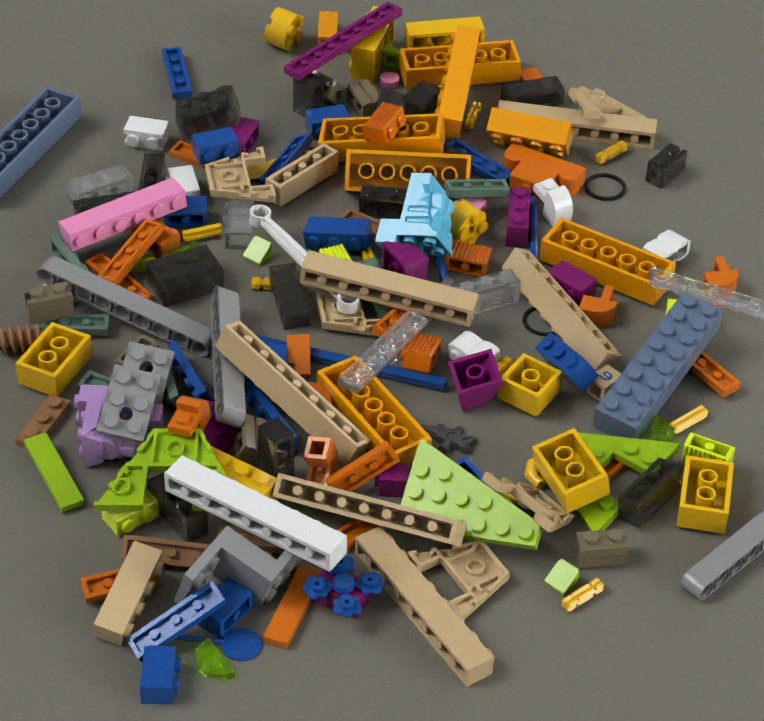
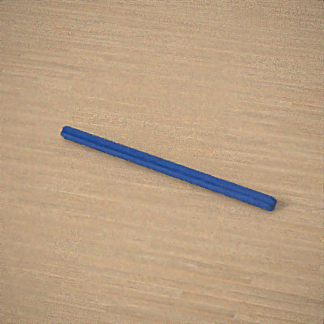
(388, 371)

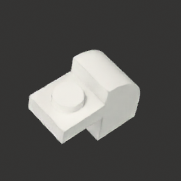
(556, 201)

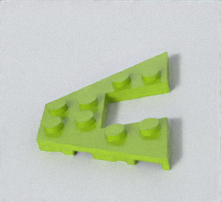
(632, 452)
(155, 455)

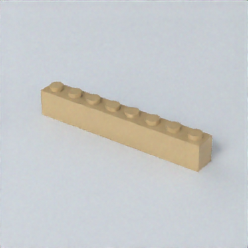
(608, 129)
(389, 288)
(561, 311)
(290, 391)
(370, 509)
(425, 606)

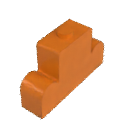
(534, 166)

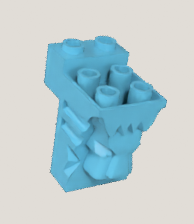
(424, 218)

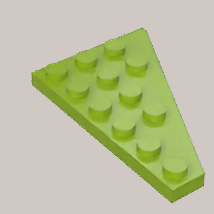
(450, 491)

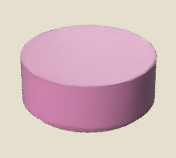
(389, 80)

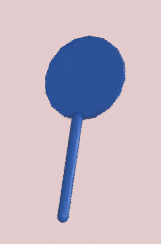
(237, 644)

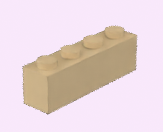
(304, 173)
(128, 593)

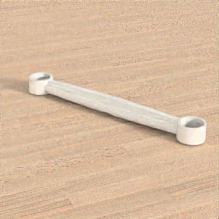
(296, 251)

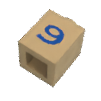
(603, 382)

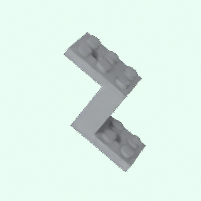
(135, 391)
(241, 561)

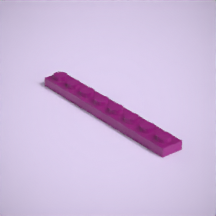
(342, 41)

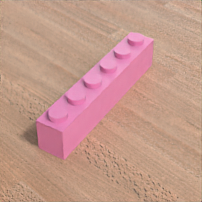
(122, 214)

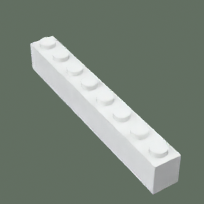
(256, 513)

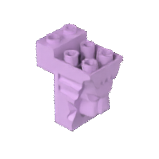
(97, 446)

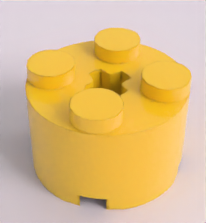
(284, 29)
(467, 222)

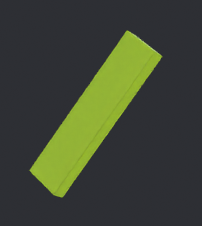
(54, 472)

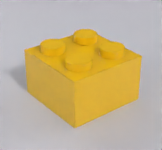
(530, 384)

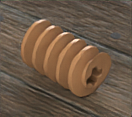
(19, 338)

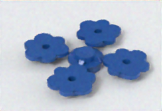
(344, 583)

